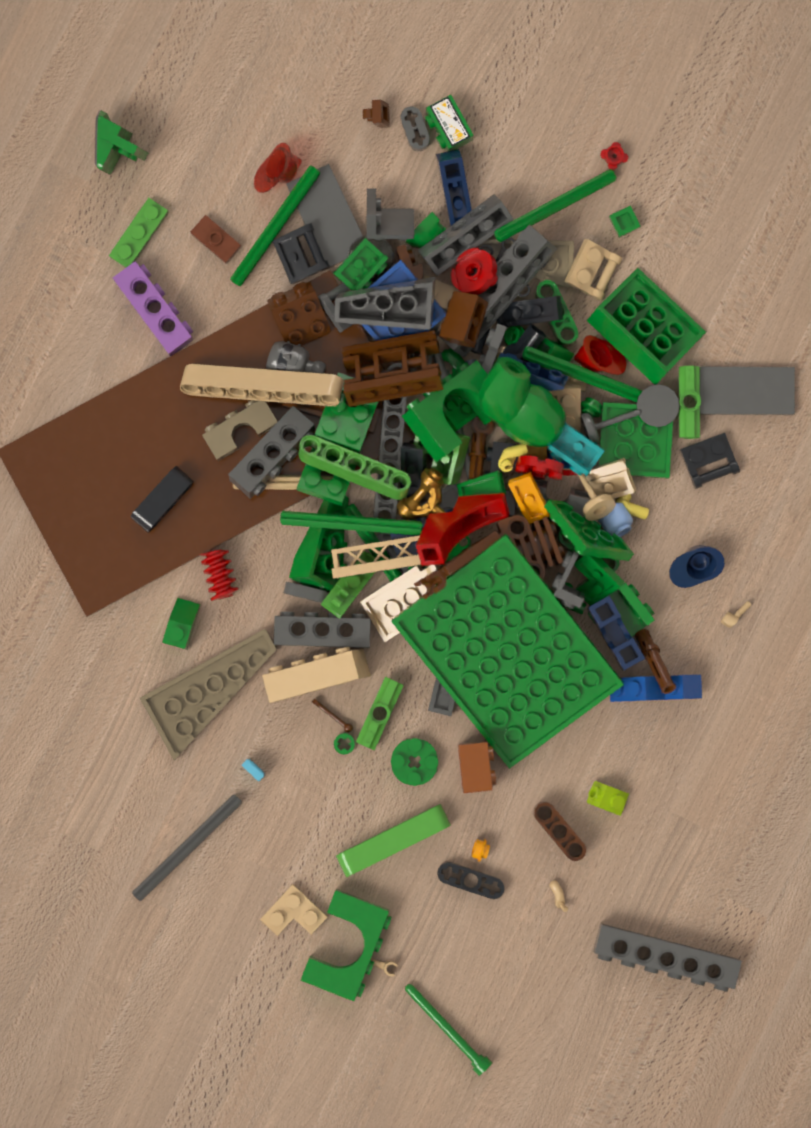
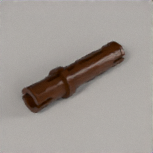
(652, 654)

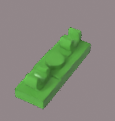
(347, 589)

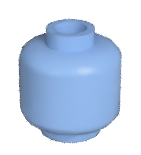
(618, 521)

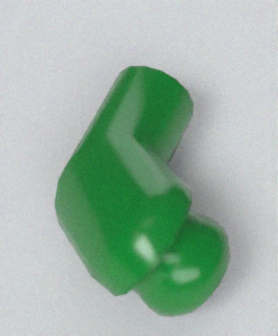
(453, 359)

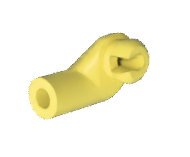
(509, 456)

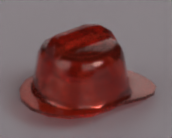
(279, 167)

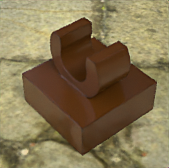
(378, 114)

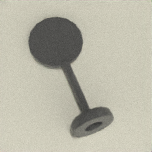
(655, 406)

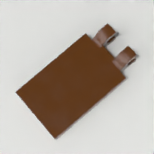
(440, 575)

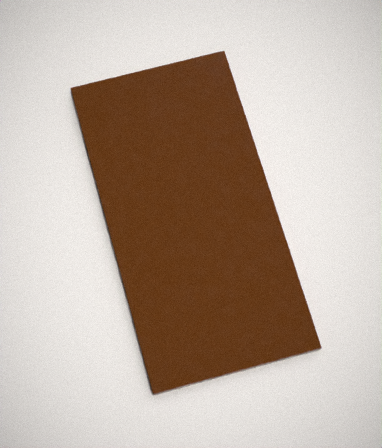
(109, 454)

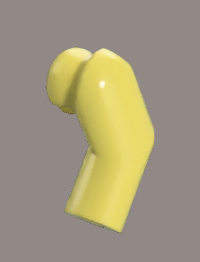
(633, 509)

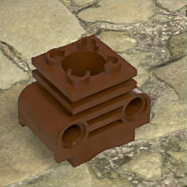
(537, 544)

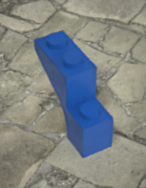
(647, 688)

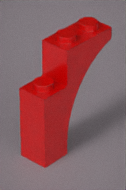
(447, 529)

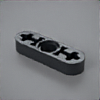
(455, 869)

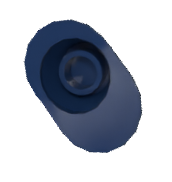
(696, 566)

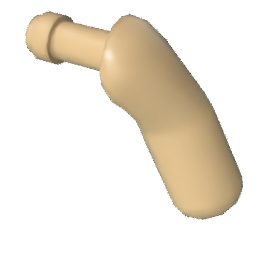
(559, 895)

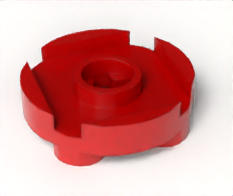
(485, 275)
(540, 468)

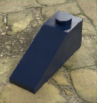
(454, 184)

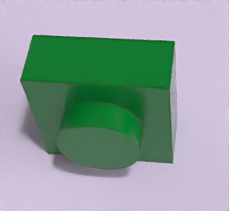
(624, 221)

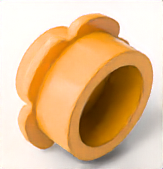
(480, 849)

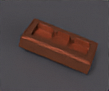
(215, 239)

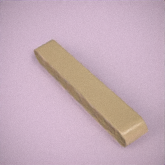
(262, 385)

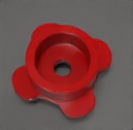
(616, 149)

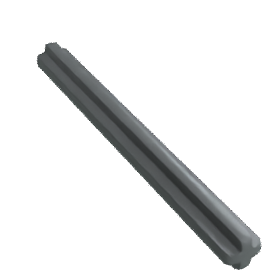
(187, 847)

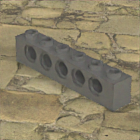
(511, 284)
(728, 966)

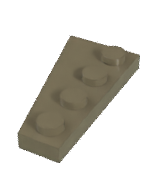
(558, 264)

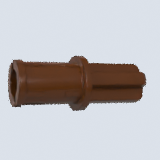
(477, 455)

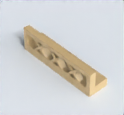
(375, 566)

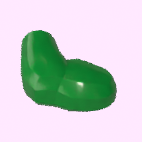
(521, 408)

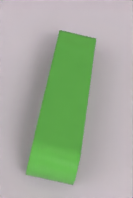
(345, 459)
(393, 840)

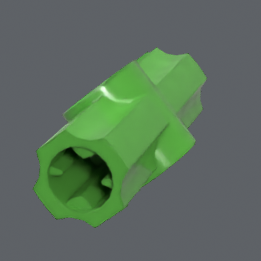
(689, 417)
(386, 698)

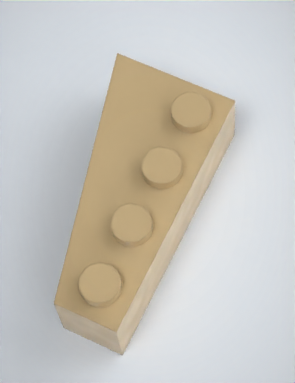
(315, 675)

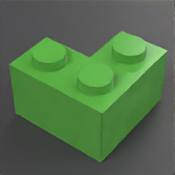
(452, 463)

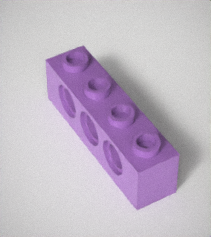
(127, 281)

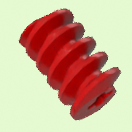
(219, 574)

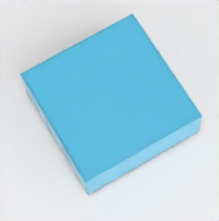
(253, 769)

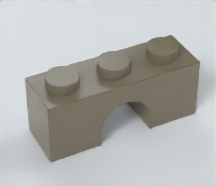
(221, 436)

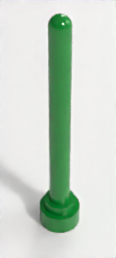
(479, 1062)

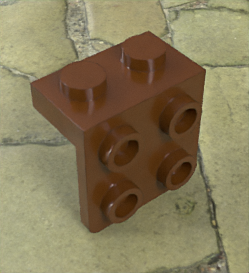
(299, 314)

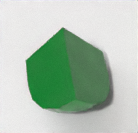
(426, 231)

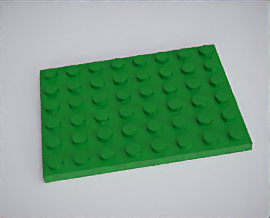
(508, 651)

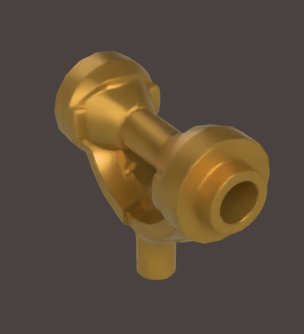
(430, 482)

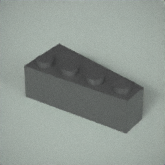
(391, 305)

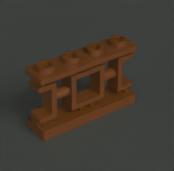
(393, 383)

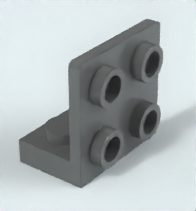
(388, 222)

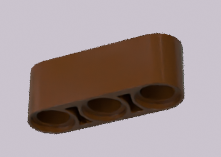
(570, 836)

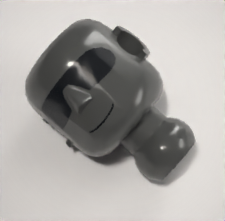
(292, 357)

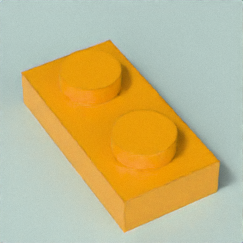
(528, 497)

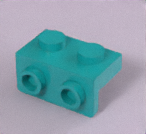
(576, 450)

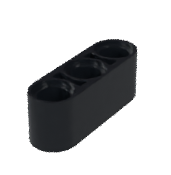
(162, 499)

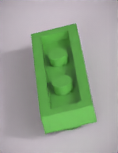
(138, 233)

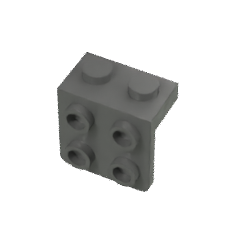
(569, 596)

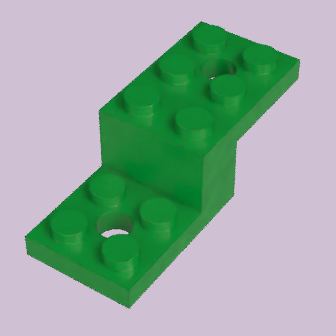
(343, 427)

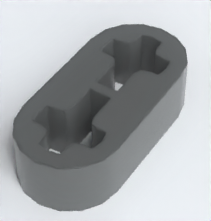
(420, 127)
(305, 592)

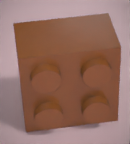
(475, 767)

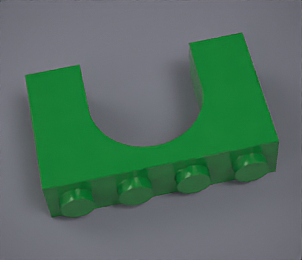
(427, 416)
(347, 980)

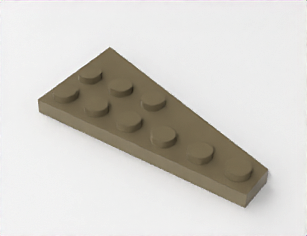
(195, 698)

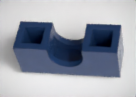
(615, 633)

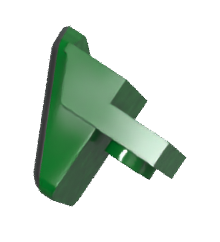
(111, 142)

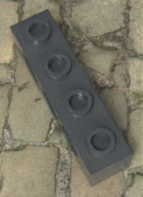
(465, 234)
(291, 422)
(284, 636)

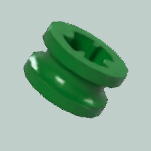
(344, 751)

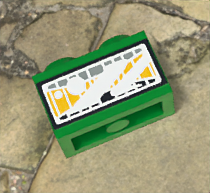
(449, 124)

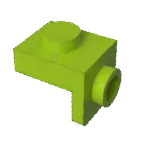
(607, 798)

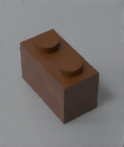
(463, 319)

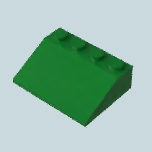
(646, 326)

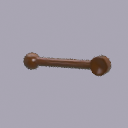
(347, 726)

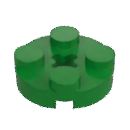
(414, 747)

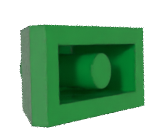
(181, 623)

